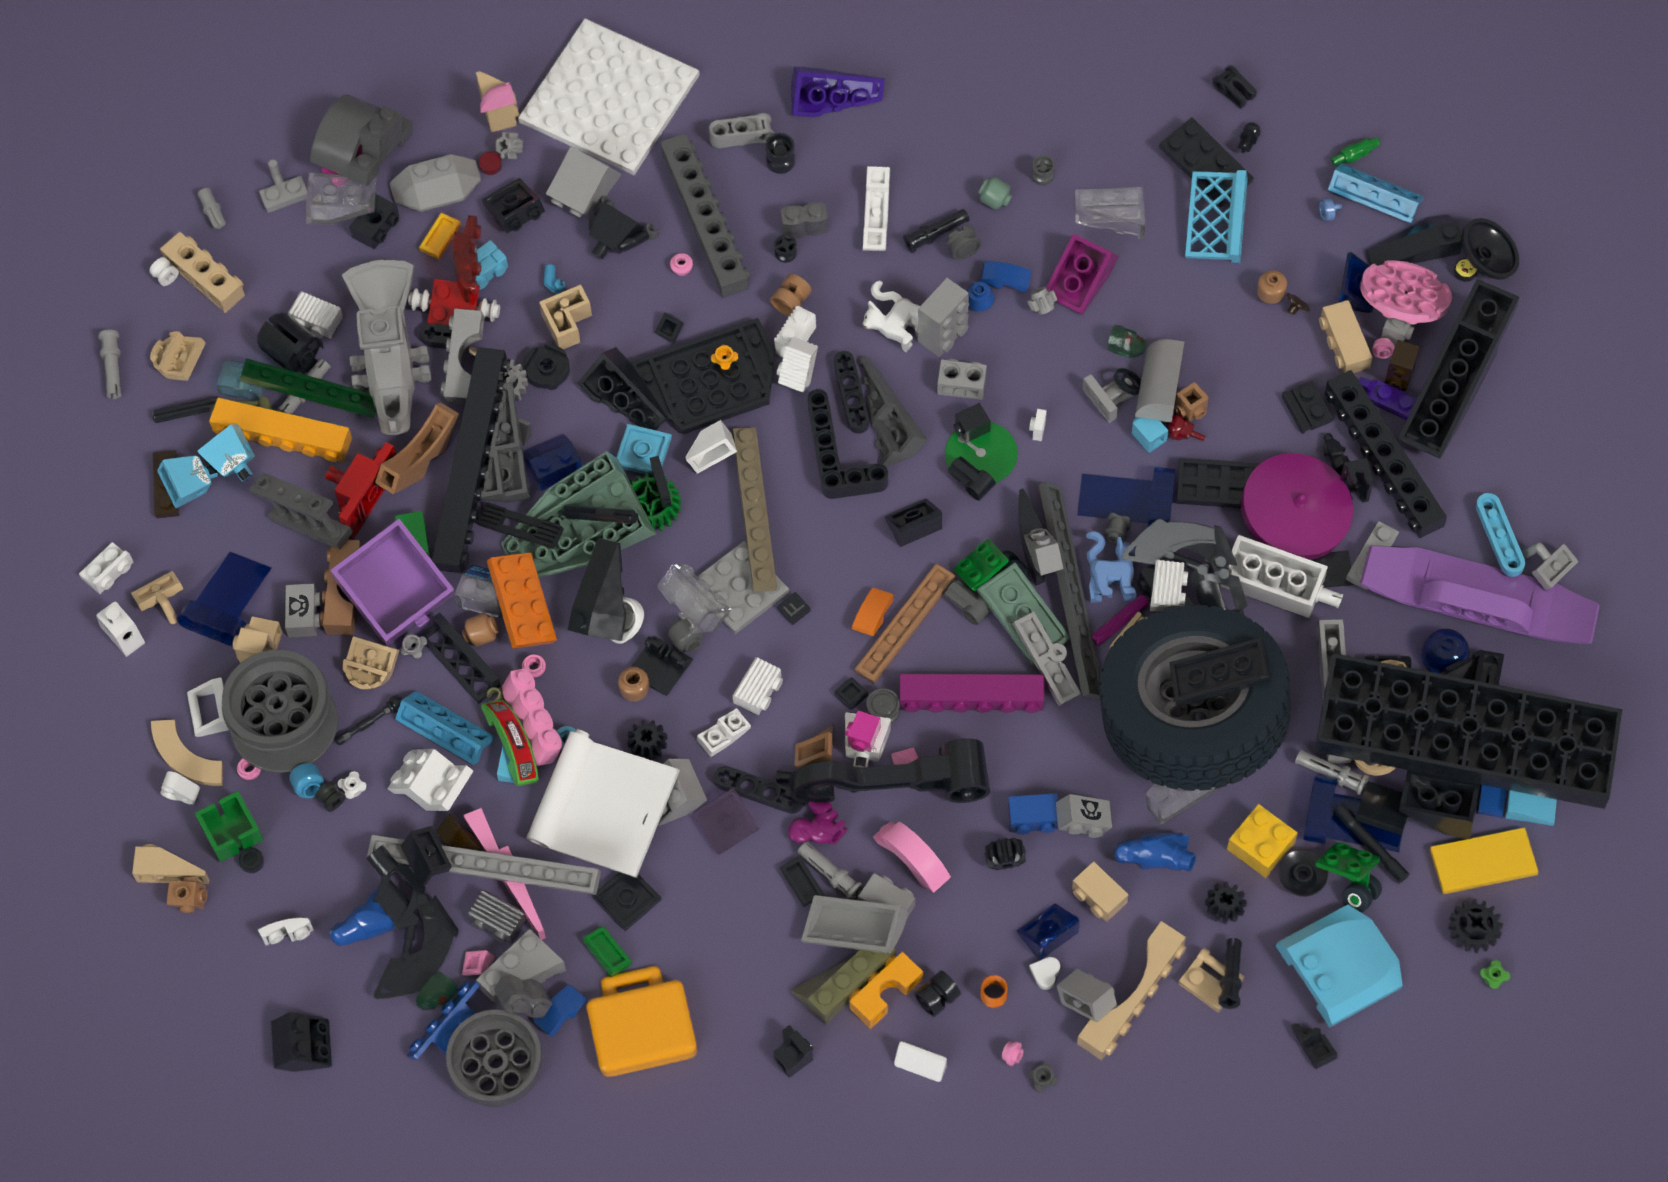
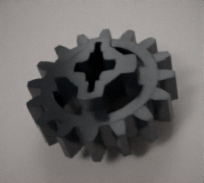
(1477, 936)

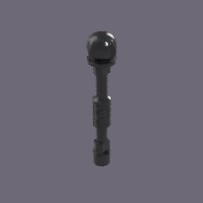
(392, 706)

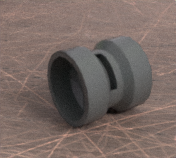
(1043, 170)

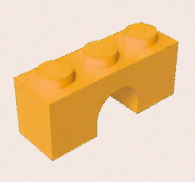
(898, 974)

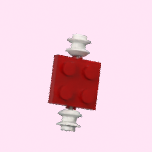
(447, 298)

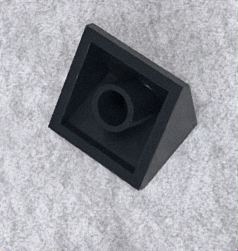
(914, 522)

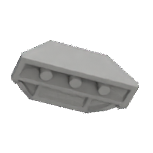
(435, 182)

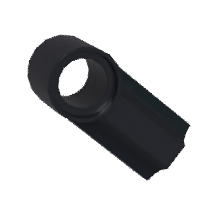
(976, 482)

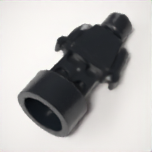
(1335, 451)

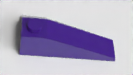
(824, 91)

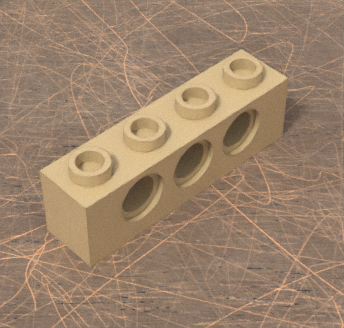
(223, 295)

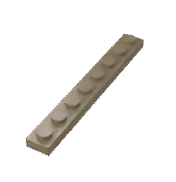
(754, 510)

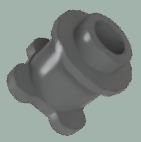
(1117, 527)

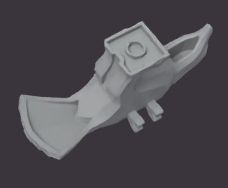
(381, 295)

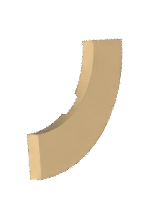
(181, 759)

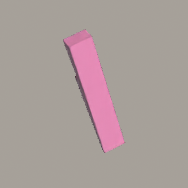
(479, 827)

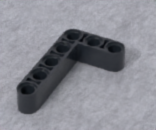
(829, 453)

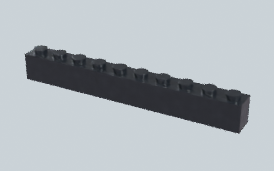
(470, 460)

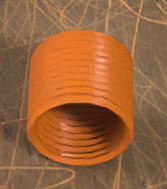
(994, 980)

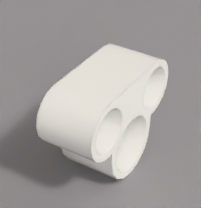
(179, 788)

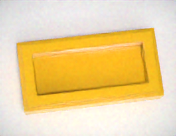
(440, 236)

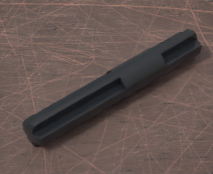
(600, 514)

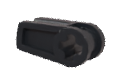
(1234, 86)

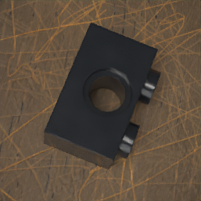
(372, 234)

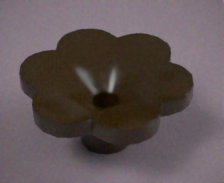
(1296, 304)

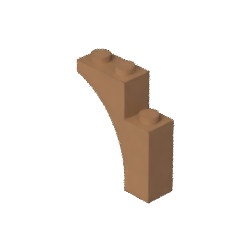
(412, 462)

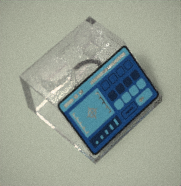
(477, 592)

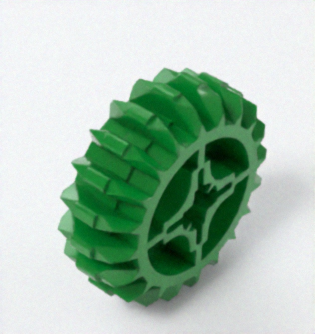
(648, 486)

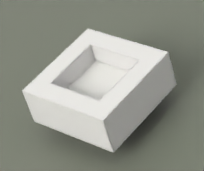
(1037, 424)

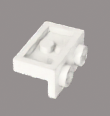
(106, 568)

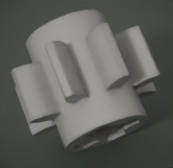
(509, 145)
(1042, 300)

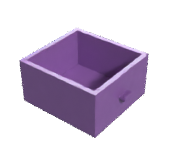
(392, 583)

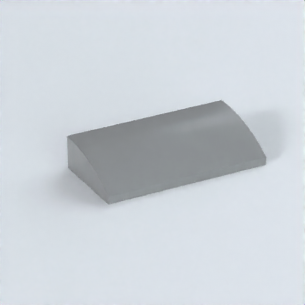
(854, 924)

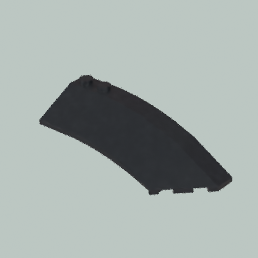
(1441, 801)

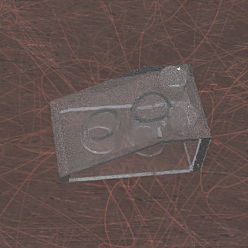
(337, 198)

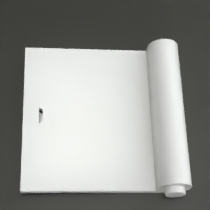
(601, 803)

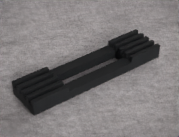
(546, 535)

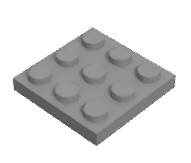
(732, 580)

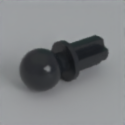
(1249, 136)

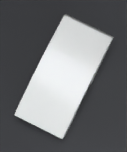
(724, 733)
(295, 928)

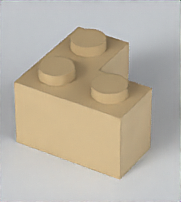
(562, 313)
(257, 637)

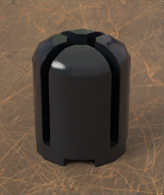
(289, 343)

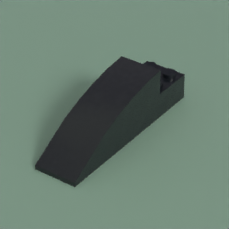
(1459, 369)

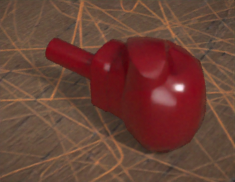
(1181, 428)

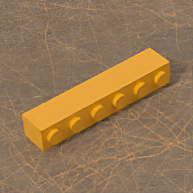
(283, 430)

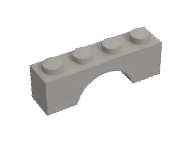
(466, 329)

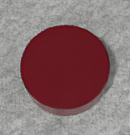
(490, 163)

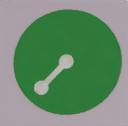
(991, 452)

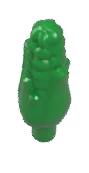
(1356, 151)

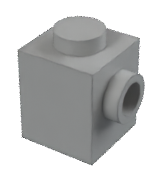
(1397, 330)

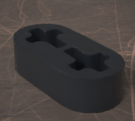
(438, 340)

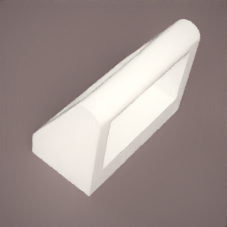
(215, 687)

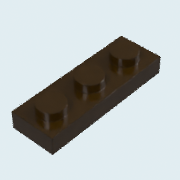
(162, 502)

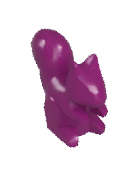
(819, 830)

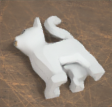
(896, 321)

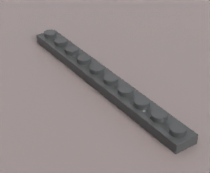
(1072, 592)

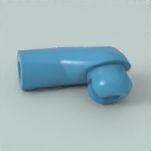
(551, 282)

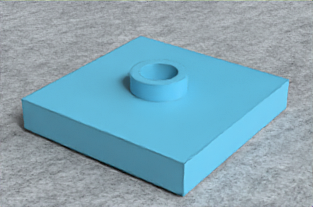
(639, 446)

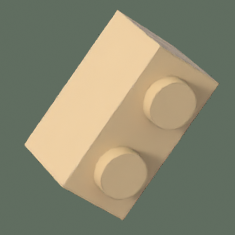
(1099, 892)

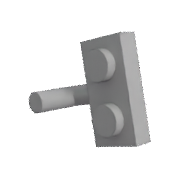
(282, 193)
(1554, 564)

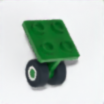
(985, 562)
(1356, 866)

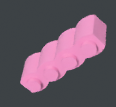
(529, 707)

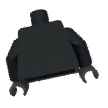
(616, 229)

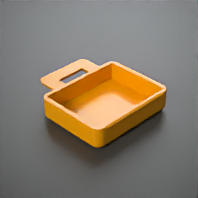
(642, 1024)

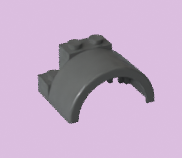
(354, 123)

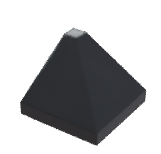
(669, 327)

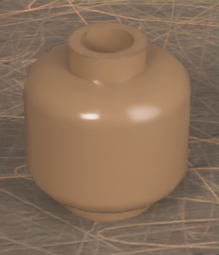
(1272, 287)
(480, 629)
(633, 684)

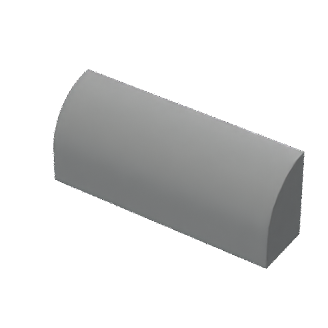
(1160, 380)

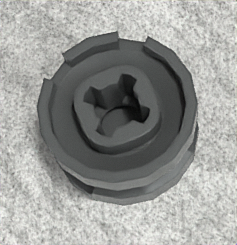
(963, 243)
(884, 704)

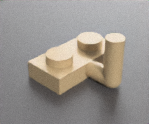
(158, 592)

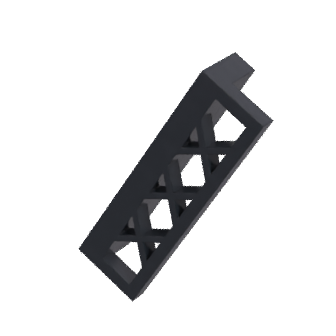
(465, 651)

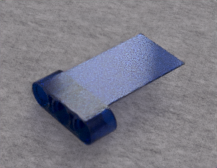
(1133, 498)
(224, 599)
(1324, 824)

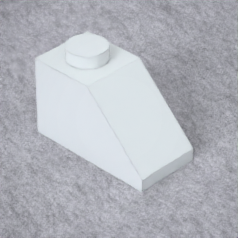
(711, 447)

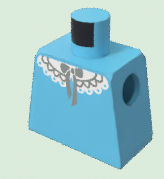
(229, 453)
(185, 478)

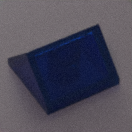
(1350, 285)
(1049, 930)

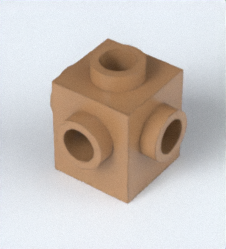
(1191, 402)
(187, 895)

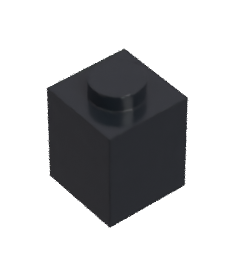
(972, 423)

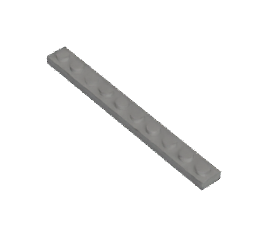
(505, 867)

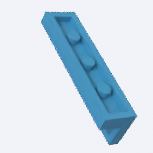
(1375, 193)
(443, 728)

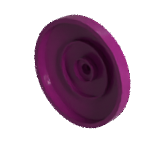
(1297, 505)

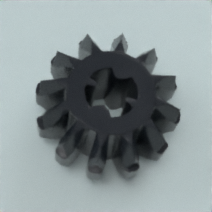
(647, 731)
(1005, 854)
(1223, 910)

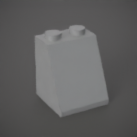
(581, 183)

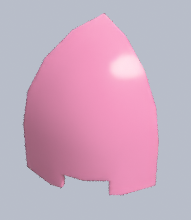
(497, 97)

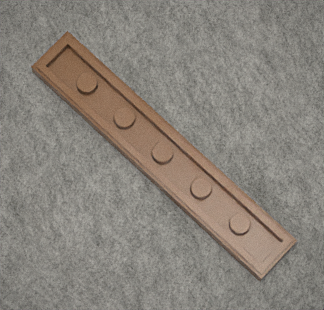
(905, 623)

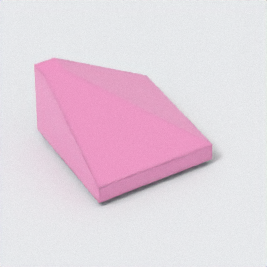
(904, 756)
(477, 962)

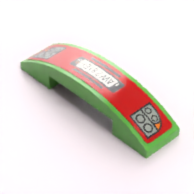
(515, 741)

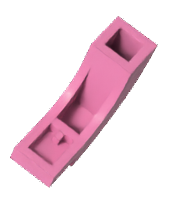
(914, 853)

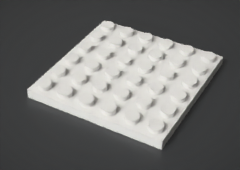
(609, 96)

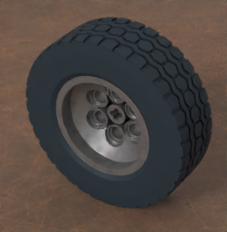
(1200, 741)

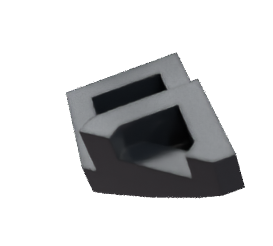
(1315, 1045)

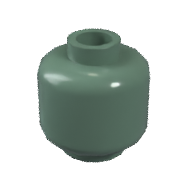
(995, 193)

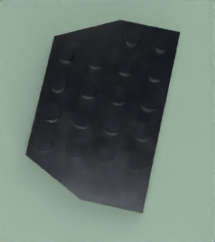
(701, 393)

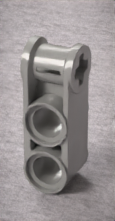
(729, 128)

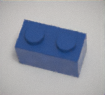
(1033, 813)

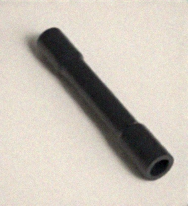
(1390, 863)

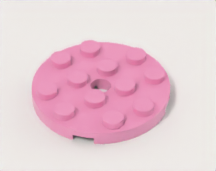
(1386, 287)

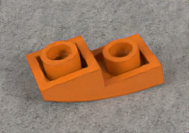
(872, 611)

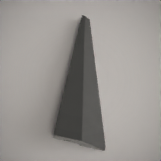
(896, 430)
(506, 471)

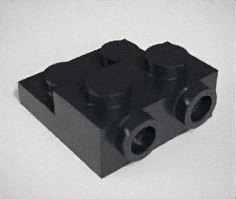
(514, 205)

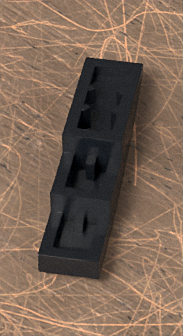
(1028, 521)

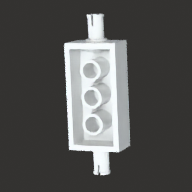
(1280, 577)

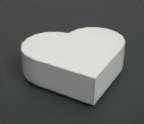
(1045, 972)

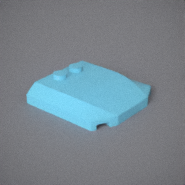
(1343, 963)

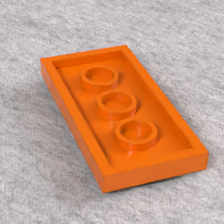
(521, 600)

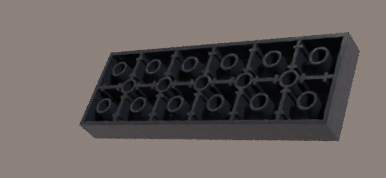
(1469, 730)

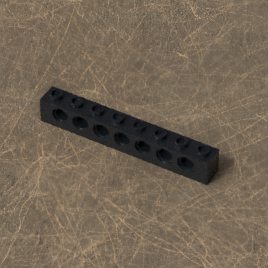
(1348, 386)

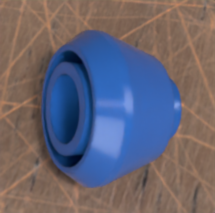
(980, 296)

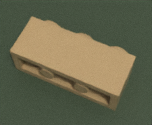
(1345, 337)

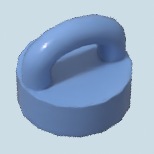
(1328, 208)

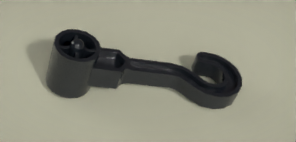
(957, 771)

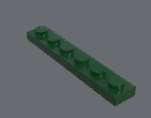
(308, 388)

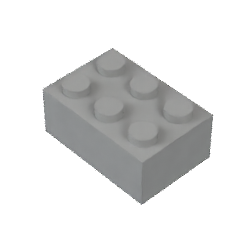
(943, 317)

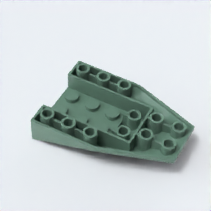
(594, 485)

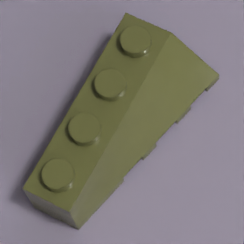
(831, 990)

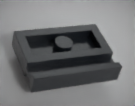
(1307, 407)

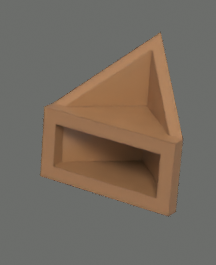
(815, 749)

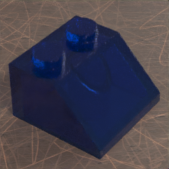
(552, 461)

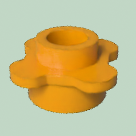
(721, 351)

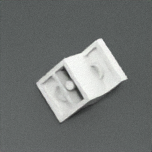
(429, 779)

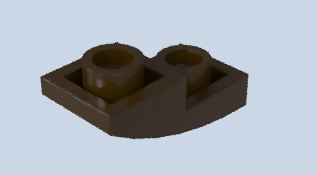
(455, 835)

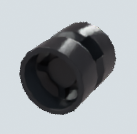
(780, 153)
(937, 993)

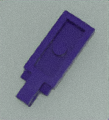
(1388, 397)

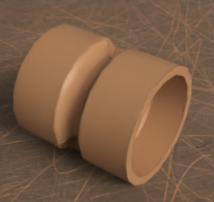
(792, 293)

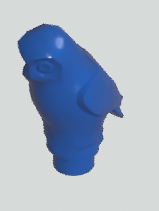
(1157, 851)
(362, 923)

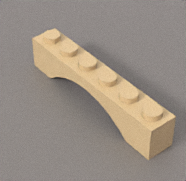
(1161, 949)

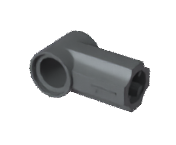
(971, 604)

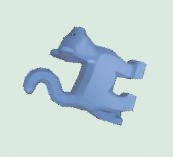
(1109, 572)

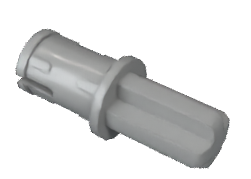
(211, 208)

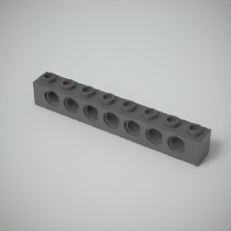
(728, 281)

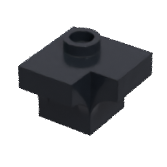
(794, 1052)

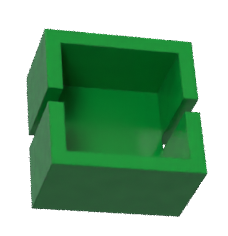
(232, 829)

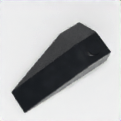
(1422, 242)
(599, 600)

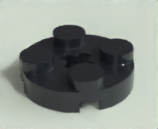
(547, 378)

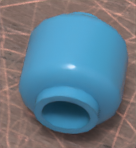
(306, 780)

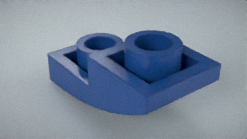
(1007, 274)
(564, 1005)

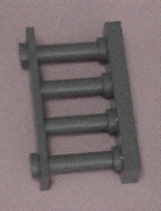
(301, 510)

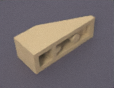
(160, 866)

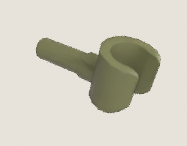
(262, 402)
(494, 690)

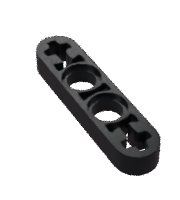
(851, 392)
(756, 793)

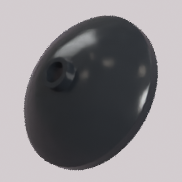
(1490, 249)

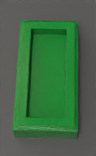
(607, 951)

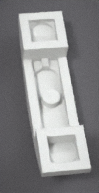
(876, 208)

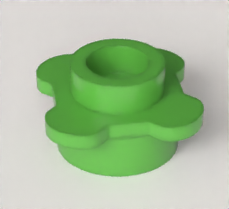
(1487, 974)

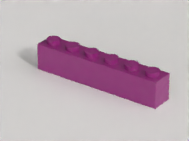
(971, 692)

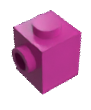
(863, 731)

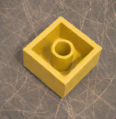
(1262, 841)

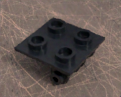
(662, 664)

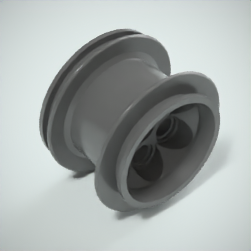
(271, 682)

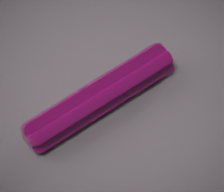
(1120, 619)

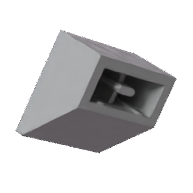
(686, 792)

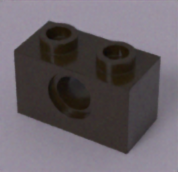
(1402, 365)

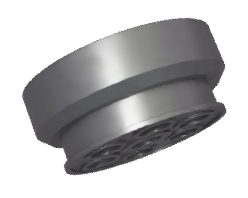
(491, 1028)

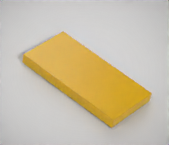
(1484, 861)

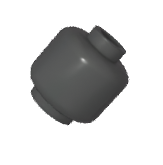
(683, 637)

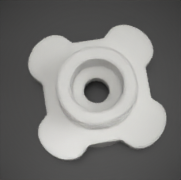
(354, 791)

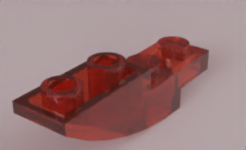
(466, 258)

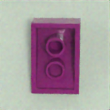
(1081, 273)

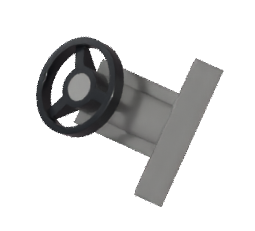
(1112, 394)

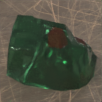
(1126, 342)
(436, 992)

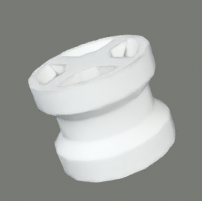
(164, 271)

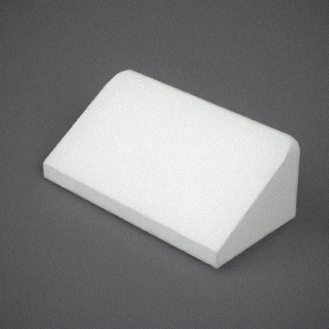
(920, 1061)

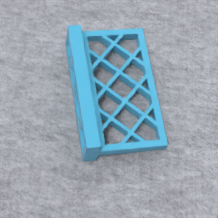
(1236, 218)

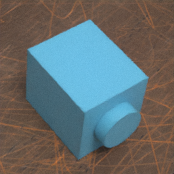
(1149, 433)

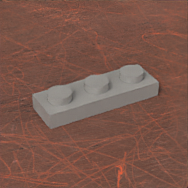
(1380, 536)

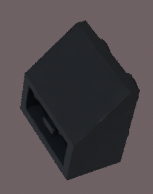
(300, 1042)

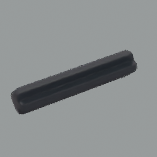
(184, 410)

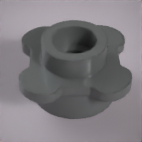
(1043, 1070)

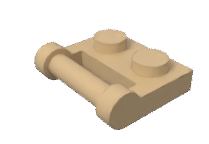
(1203, 984)

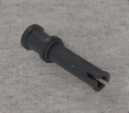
(926, 234)
(1230, 981)

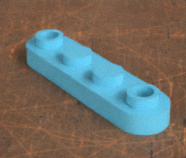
(1500, 534)

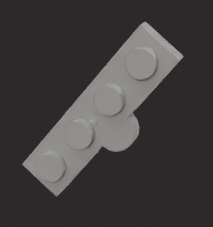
(1047, 658)

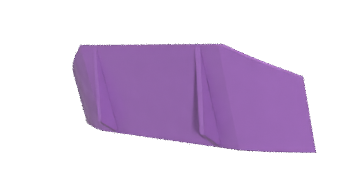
(1479, 594)

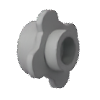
(411, 639)

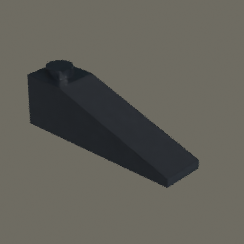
(620, 387)

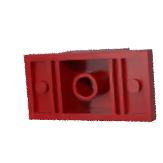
(357, 487)

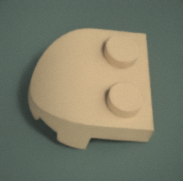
(177, 355)
(369, 663)

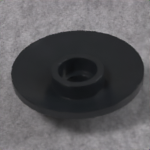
(1302, 862)

